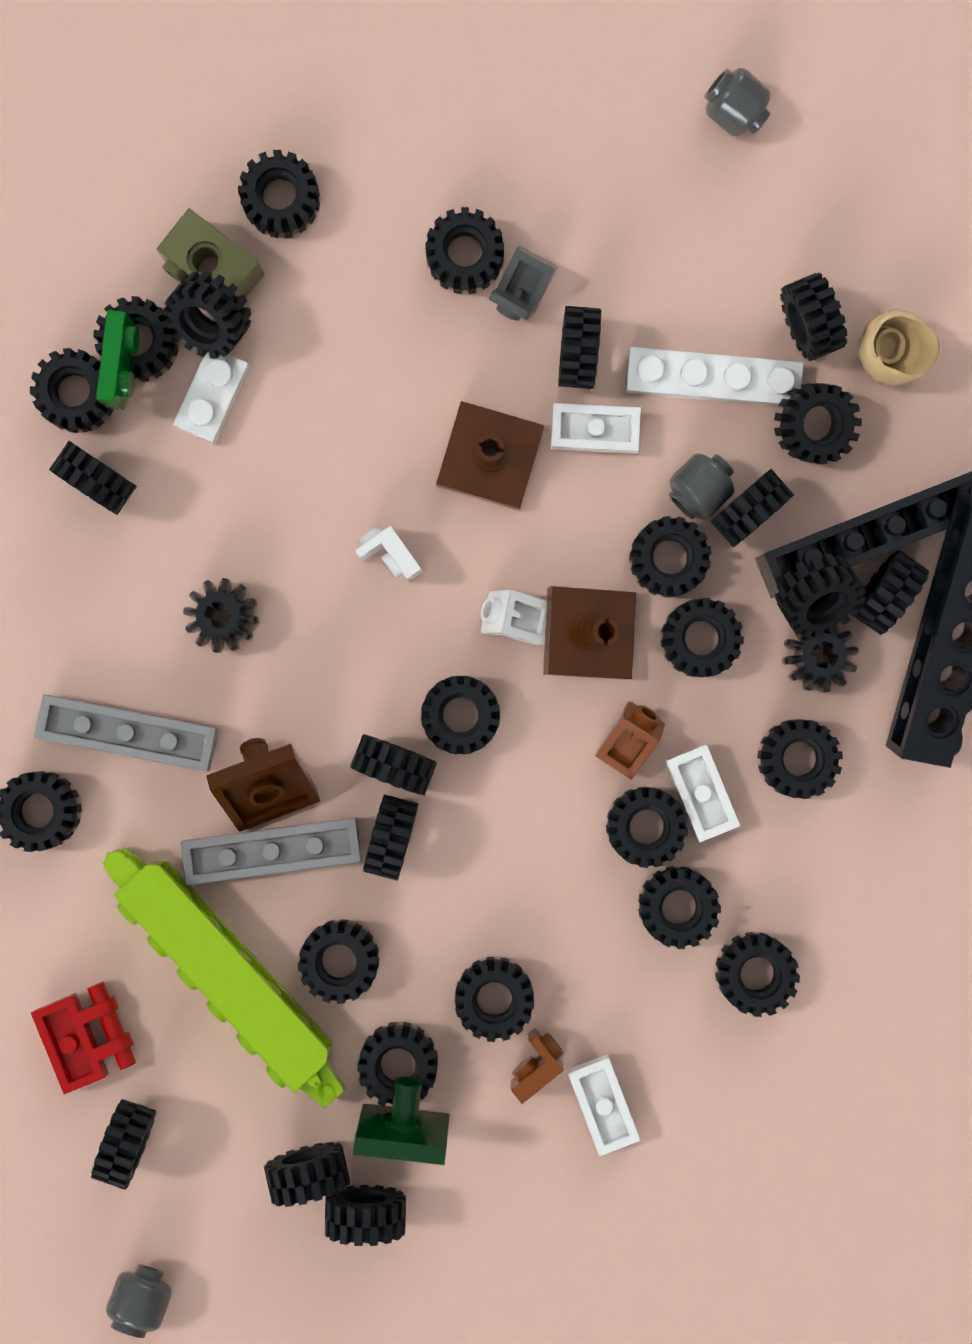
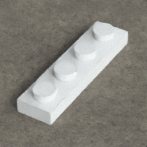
(711, 376)

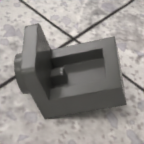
(523, 285)

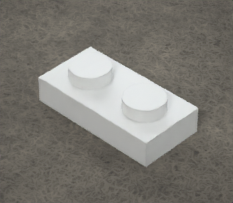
(211, 396)
(595, 428)
(702, 793)
(603, 1105)

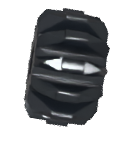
(210, 627)
(824, 672)

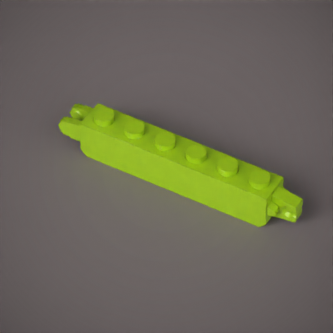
(226, 973)

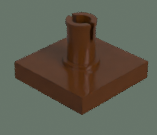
(490, 455)
(589, 633)
(263, 785)

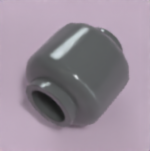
(738, 102)
(702, 485)
(138, 1301)

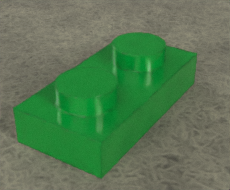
(119, 342)

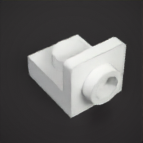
(397, 557)
(514, 616)

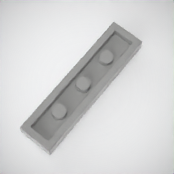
(126, 732)
(271, 851)

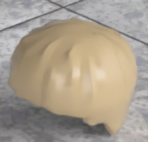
(898, 348)

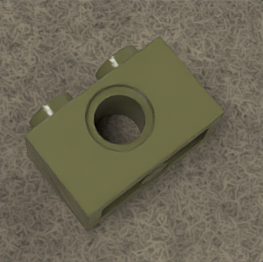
(195, 240)

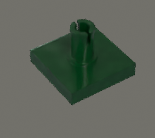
(403, 1129)

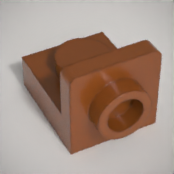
(631, 739)
(534, 1074)

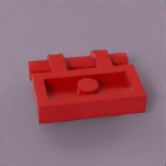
(71, 1043)

